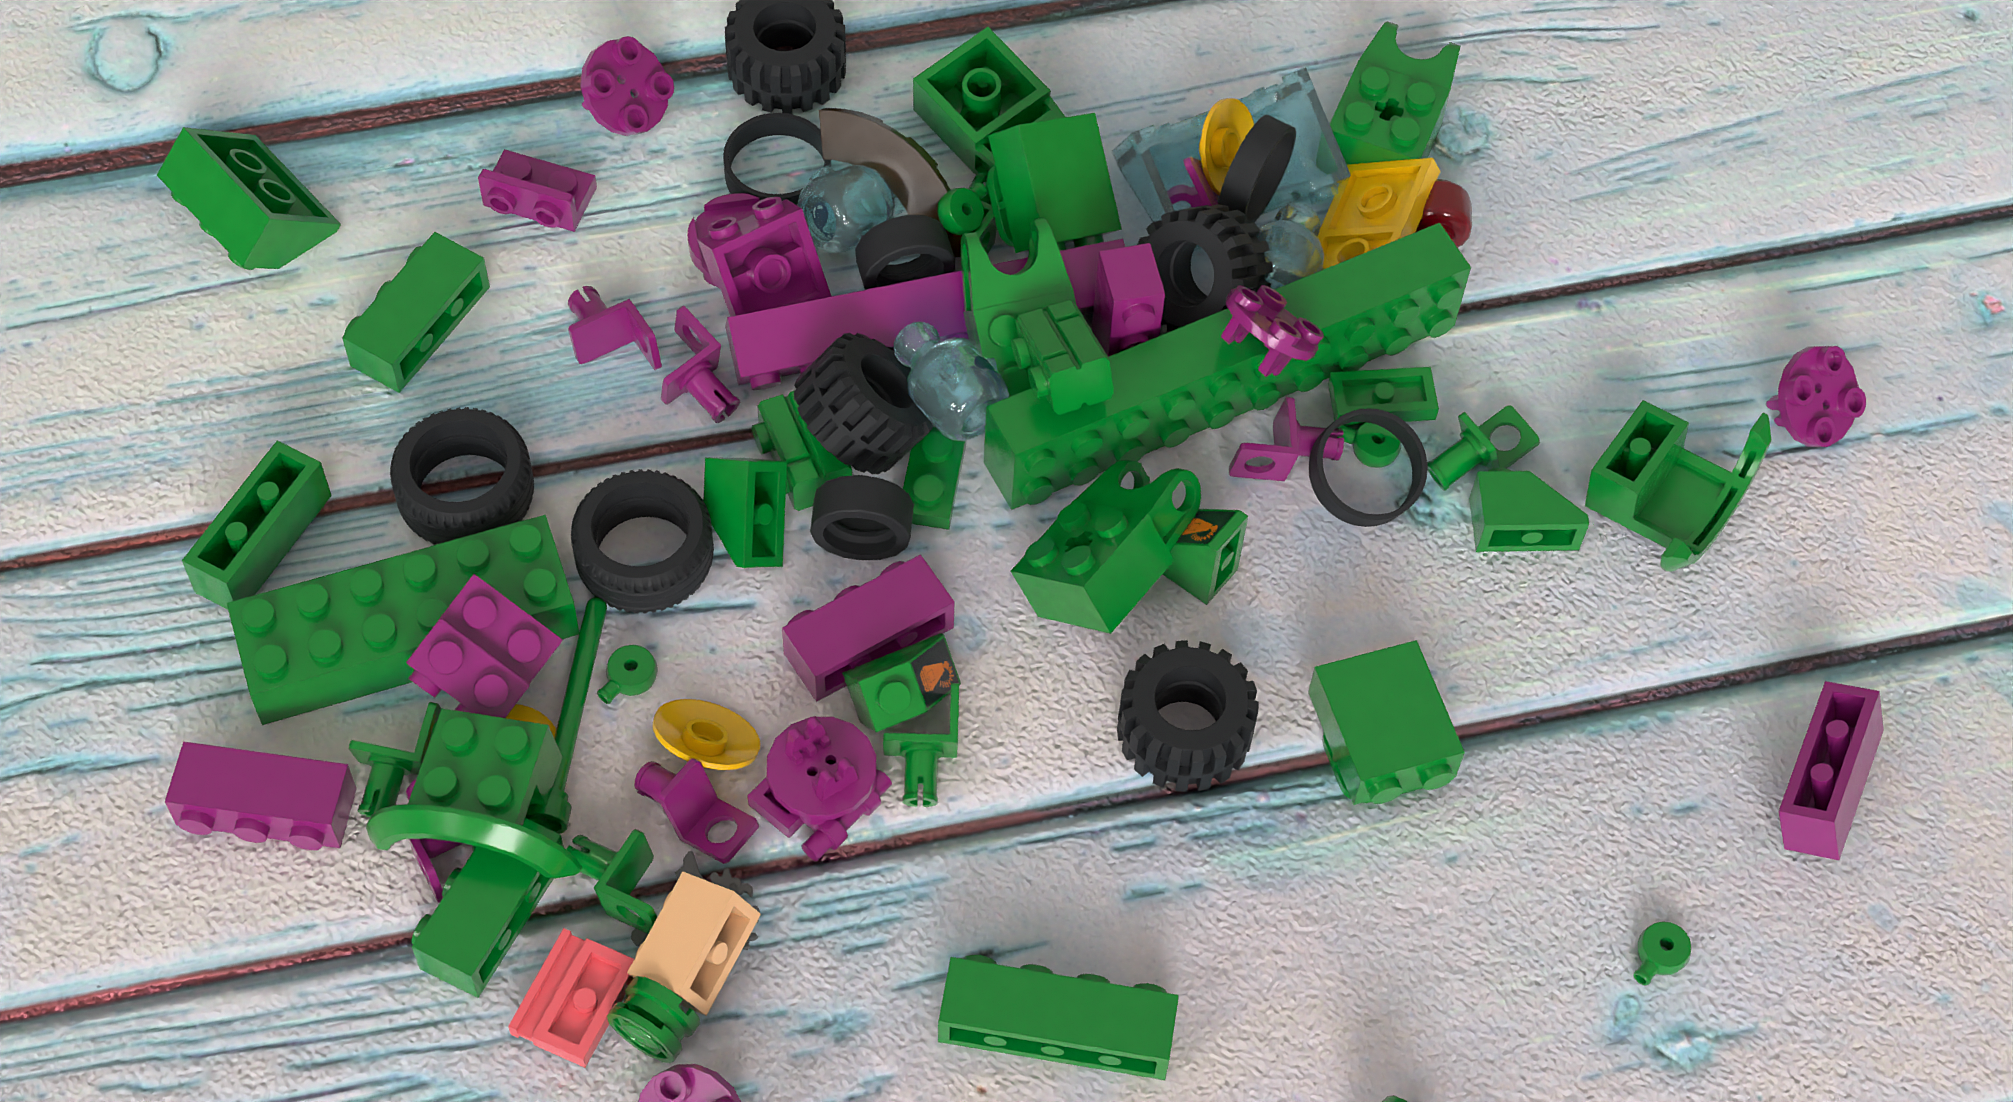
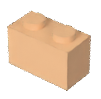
(695, 941)

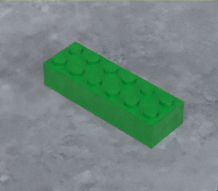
(361, 625)

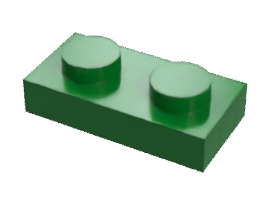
(1400, 391)
(934, 479)

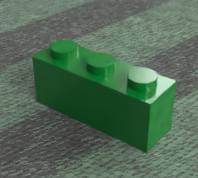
(415, 311)
(257, 526)
(479, 916)

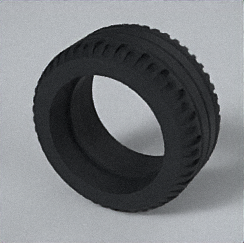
(454, 435)
(632, 497)

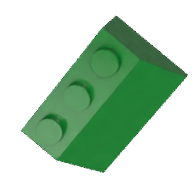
(245, 197)

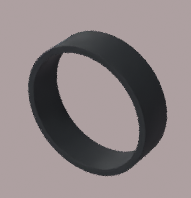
(764, 126)
(1258, 167)
(1402, 432)

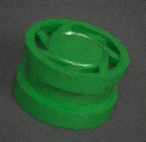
(653, 1019)

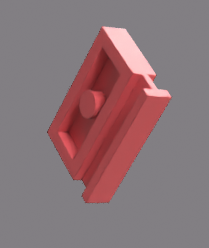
(572, 998)

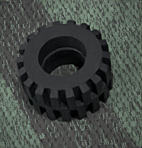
(785, 77)
(1230, 246)
(860, 404)
(1195, 678)

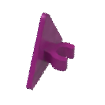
(1198, 195)

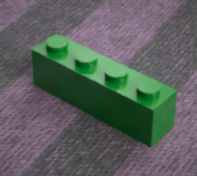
(1058, 1017)

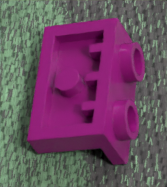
(537, 190)

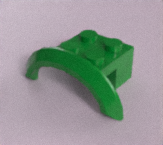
(1667, 491)
(479, 789)

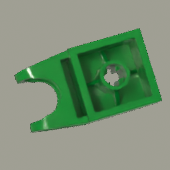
(977, 94)
(1393, 102)
(997, 298)
(1107, 547)

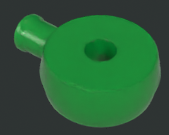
(962, 209)
(1372, 444)
(625, 681)
(1656, 959)

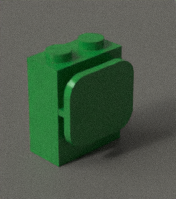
(1056, 174)
(1385, 724)

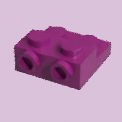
(764, 258)
(482, 651)

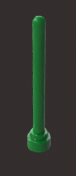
(558, 809)

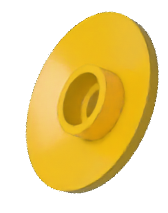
(1221, 138)
(706, 733)

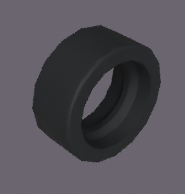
(902, 238)
(862, 517)

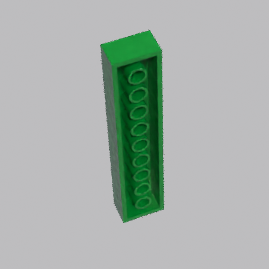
(1202, 382)

